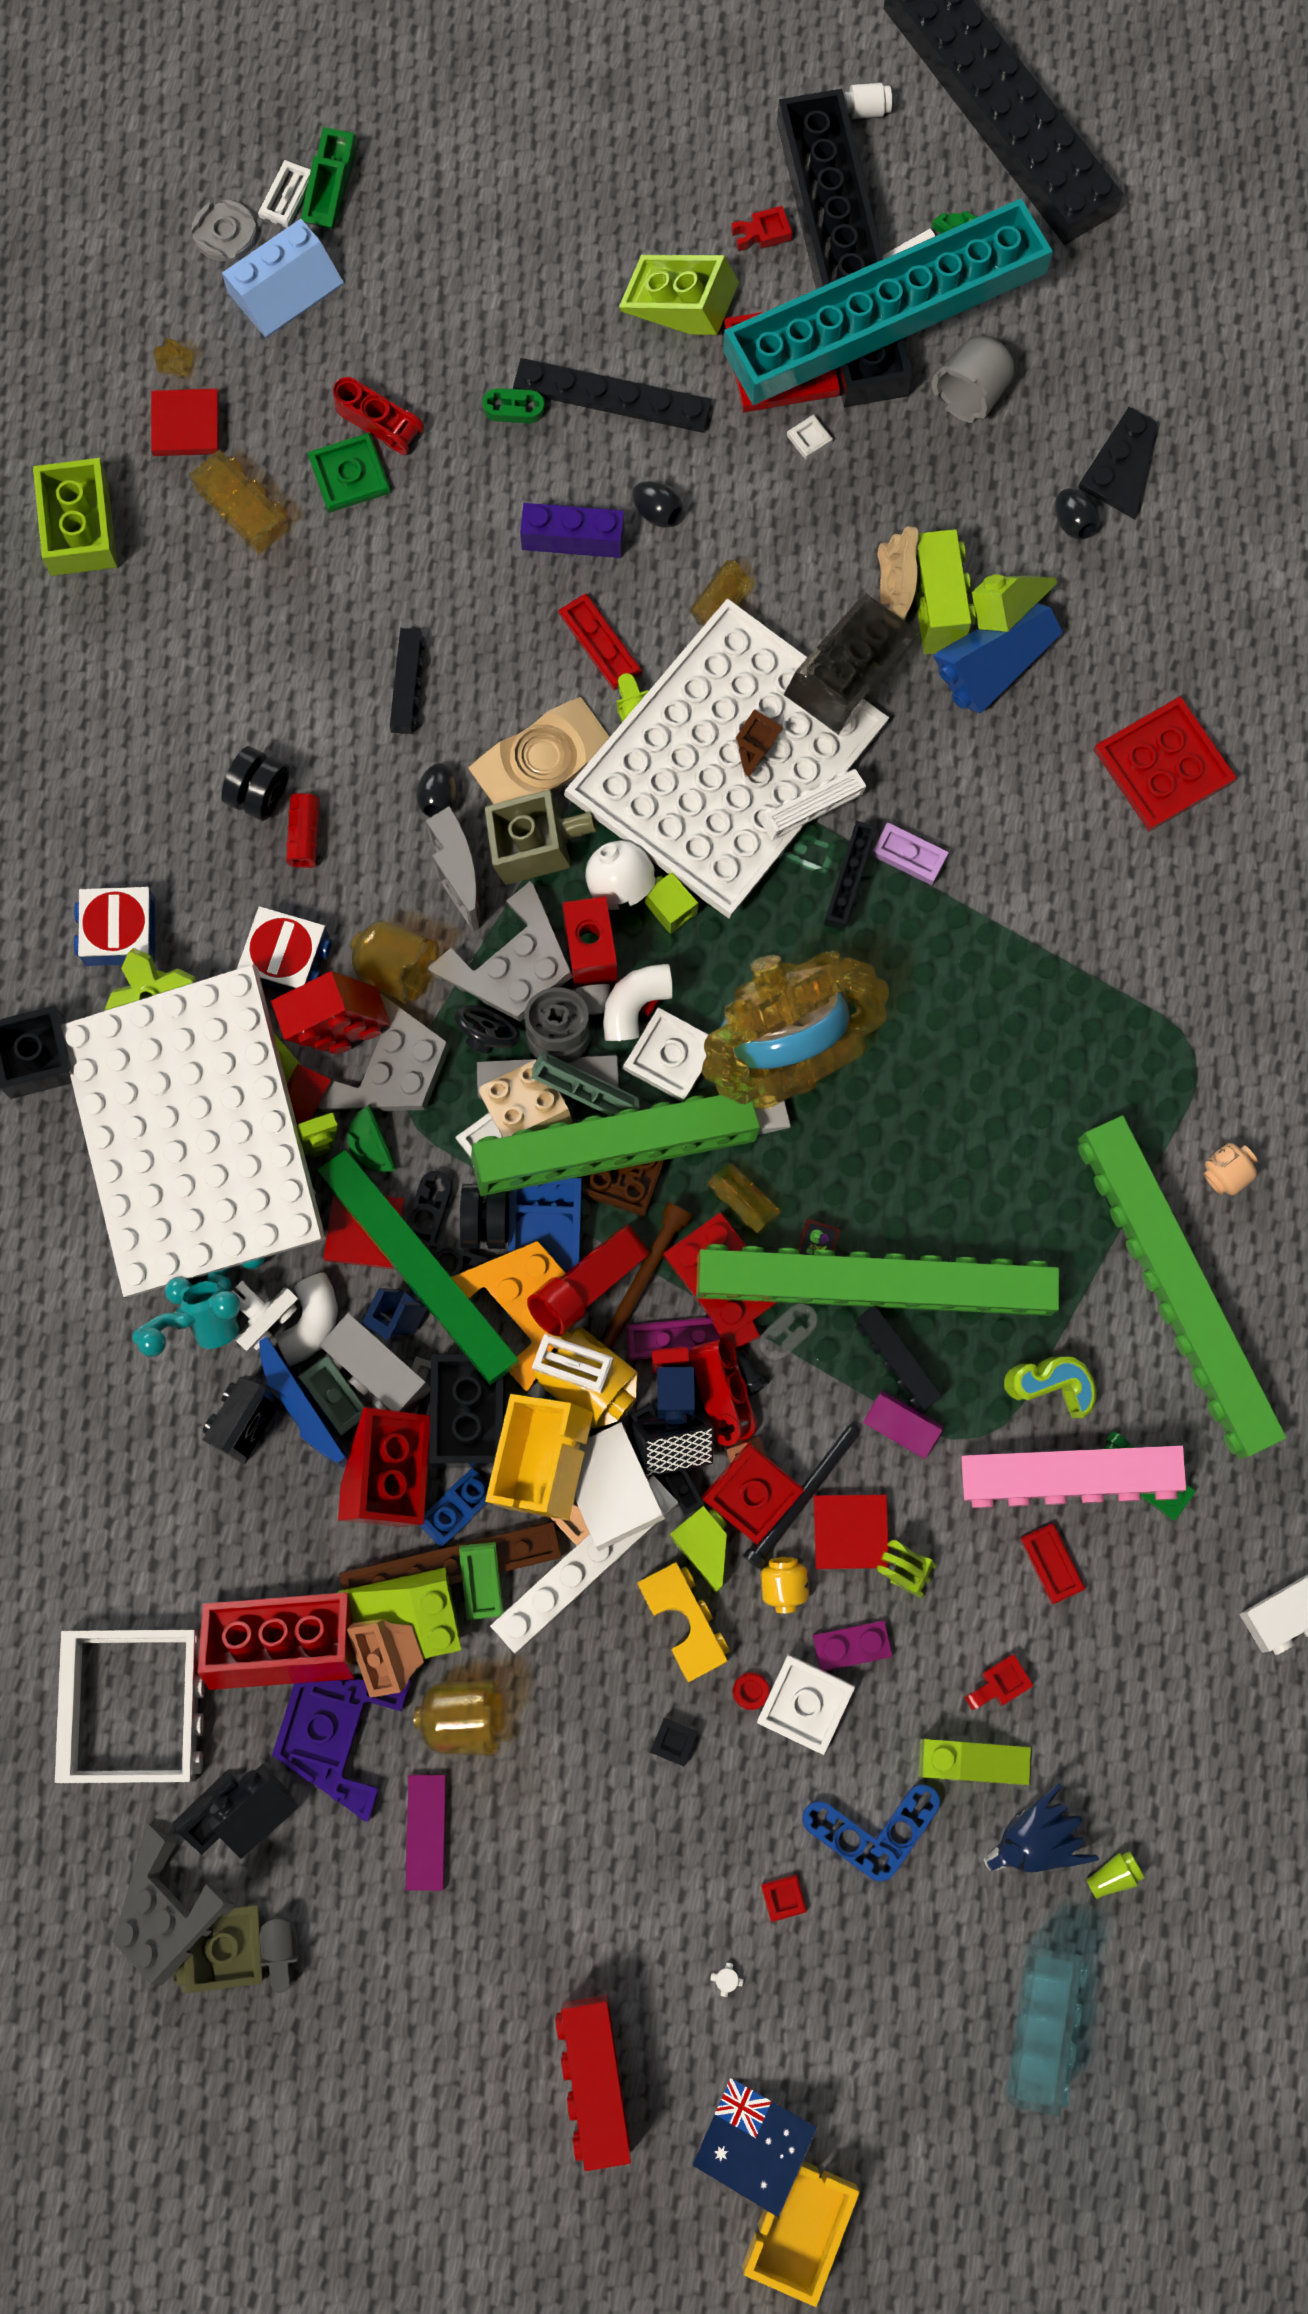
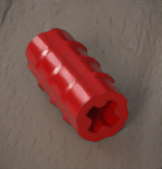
(303, 830)

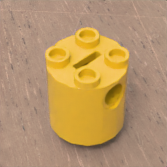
(618, 1390)

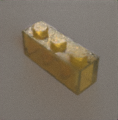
(240, 501)

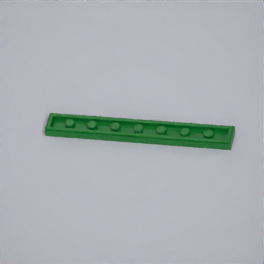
(418, 1267)

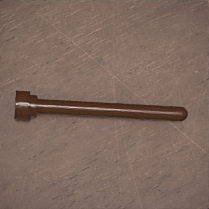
(673, 1221)

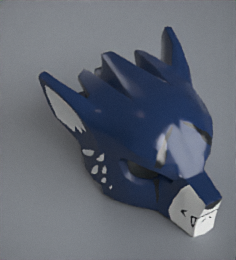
(1040, 1839)

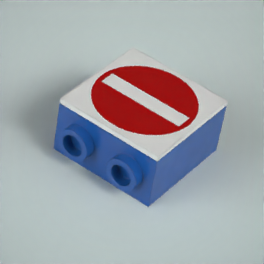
(113, 924)
(285, 949)

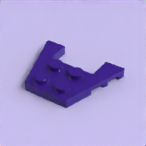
(320, 1734)

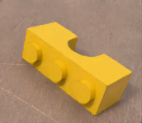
(671, 1591)

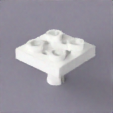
(262, 1314)

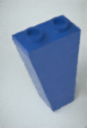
(990, 660)

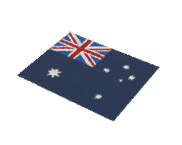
(754, 2147)

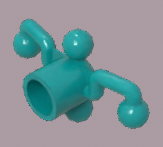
(204, 1307)

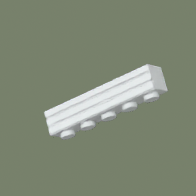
(813, 803)

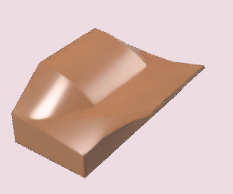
(385, 1655)

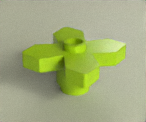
(145, 980)

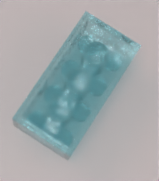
(1045, 2029)

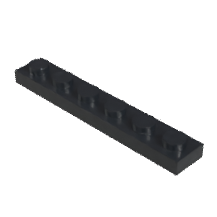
(613, 395)

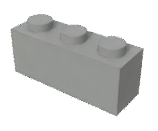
(374, 1367)

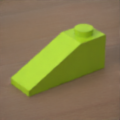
(1006, 599)
(974, 1762)

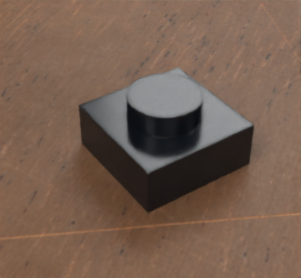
(674, 1742)

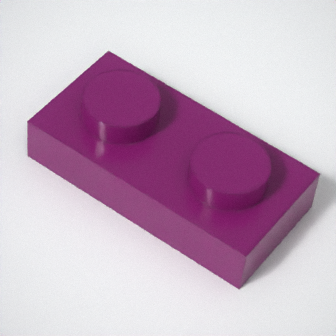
(852, 1646)

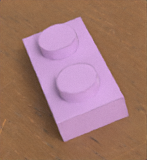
(909, 853)

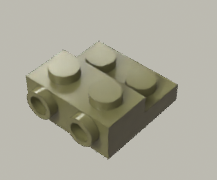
(225, 1956)

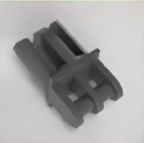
(278, 1951)

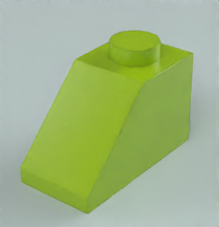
(704, 1544)

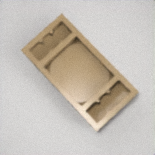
(542, 755)

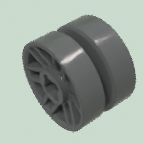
(557, 1024)

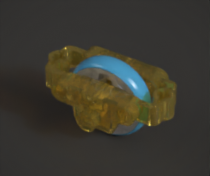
(793, 1027)

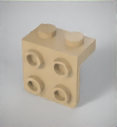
(522, 1102)

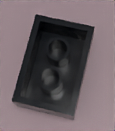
(464, 1414)

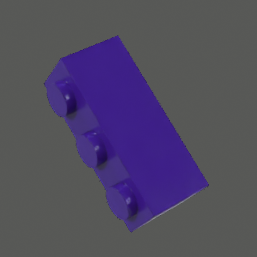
(572, 530)

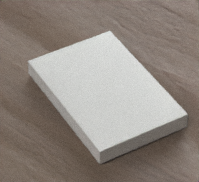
(614, 1489)

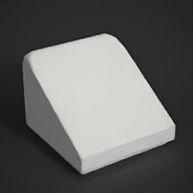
(772, 1118)

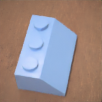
(282, 278)

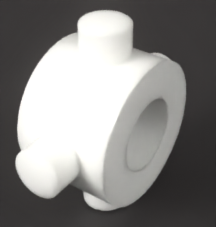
(726, 1979)

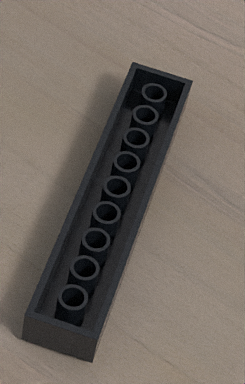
(1010, 112)
(838, 225)

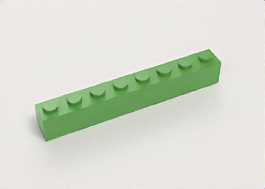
(611, 1142)

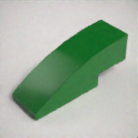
(329, 177)

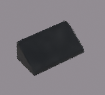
(193, 1821)

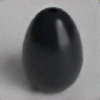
(657, 503)
(1076, 514)
(436, 790)

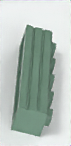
(582, 1085)

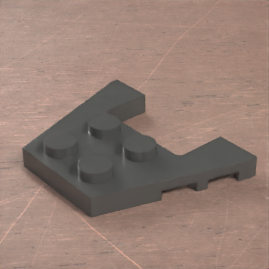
(154, 1924)

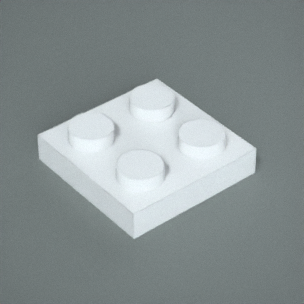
(668, 1055)
(805, 1704)

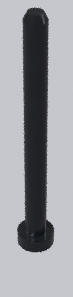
(811, 1485)

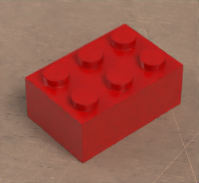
(331, 1013)

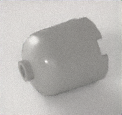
(974, 378)

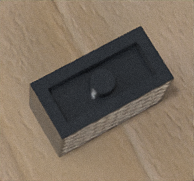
(673, 1447)

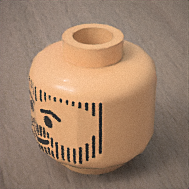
(1231, 1169)

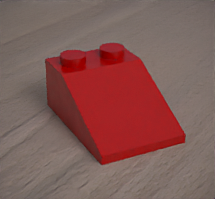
(386, 1470)

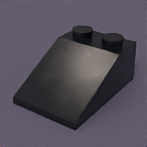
(241, 1419)

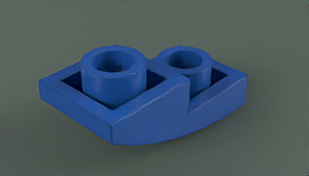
(456, 1508)

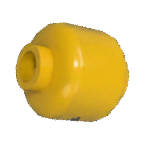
(784, 1584)

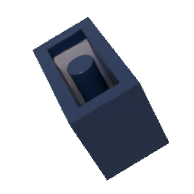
(675, 1394)

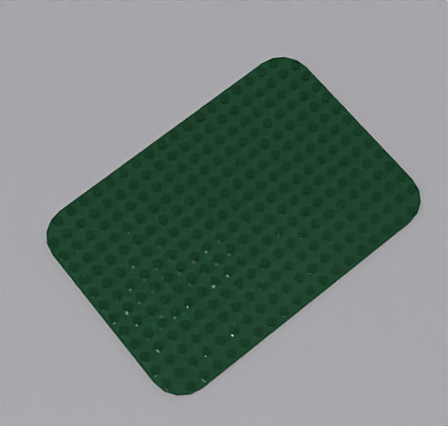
(927, 1144)

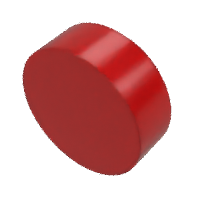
(750, 1691)

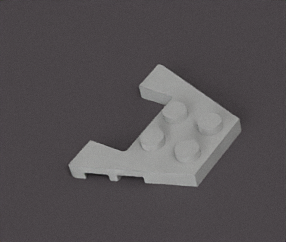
(519, 968)
(399, 1072)

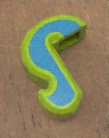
(1053, 1373)

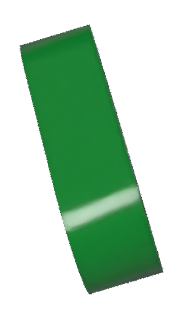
(513, 405)

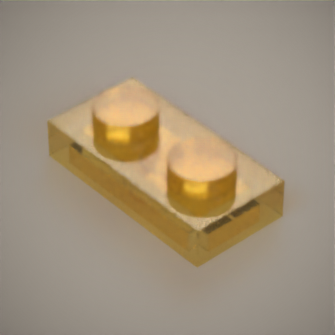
(728, 583)
(744, 1198)

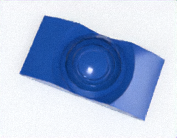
(550, 1216)
(299, 1405)

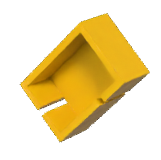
(539, 1456)
(803, 2241)

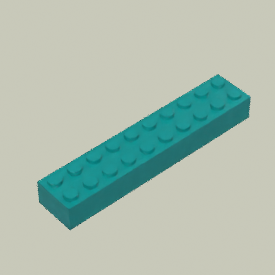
(886, 301)

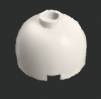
(620, 873)

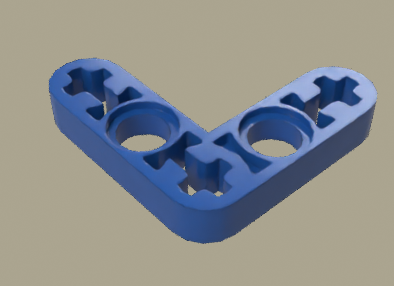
(883, 1842)

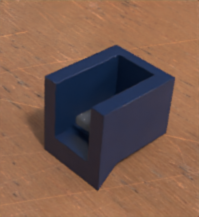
(394, 1313)

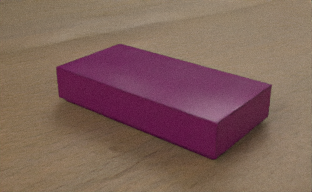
(903, 1424)

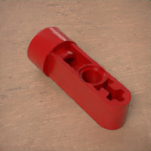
(563, 1300)

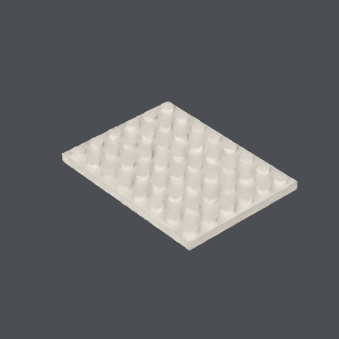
(675, 767)
(191, 1132)

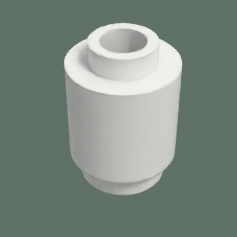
(868, 100)

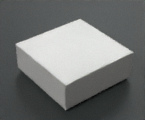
(809, 437)

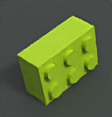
(74, 516)
(942, 590)

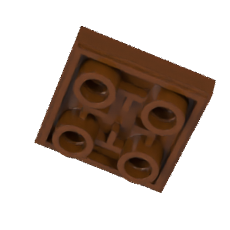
(624, 1187)

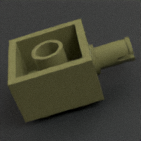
(532, 836)

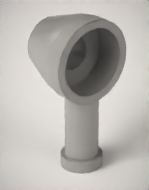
(595, 997)

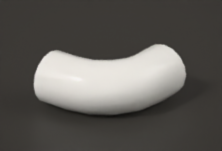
(630, 995)
(317, 1319)

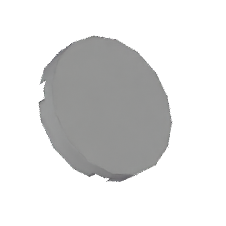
(227, 239)

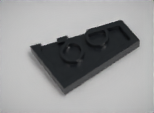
(1122, 464)

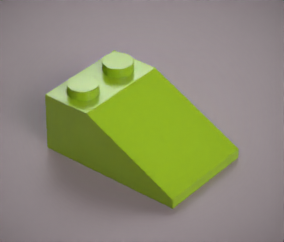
(681, 292)
(412, 1600)

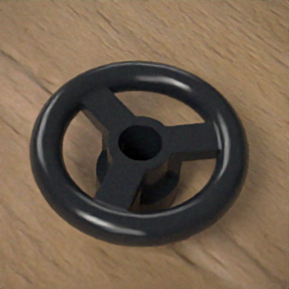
(483, 1033)

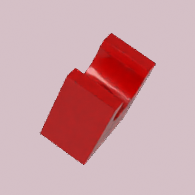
(596, 961)

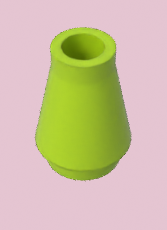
(1116, 1875)

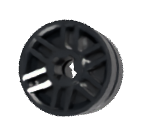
(255, 783)
(482, 1217)

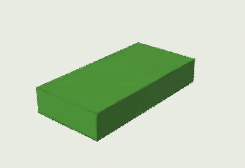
(481, 1580)

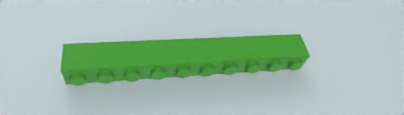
(877, 1281)
(1180, 1288)

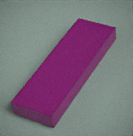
(670, 1334)
(425, 1832)

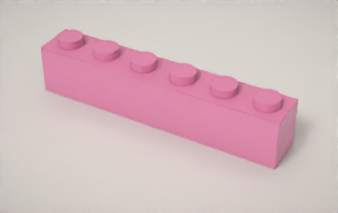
(1073, 1474)

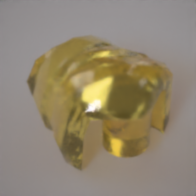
(173, 358)

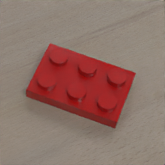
(682, 1257)

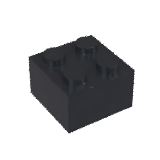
(33, 1053)

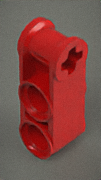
(394, 427)
(723, 1390)

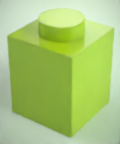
(671, 902)

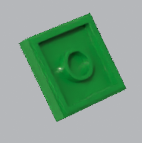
(349, 472)

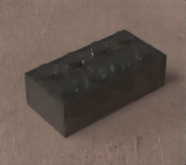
(851, 663)

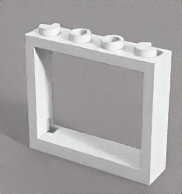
(69, 1707)

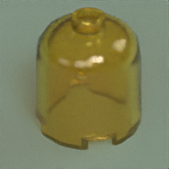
(393, 959)
(461, 1717)

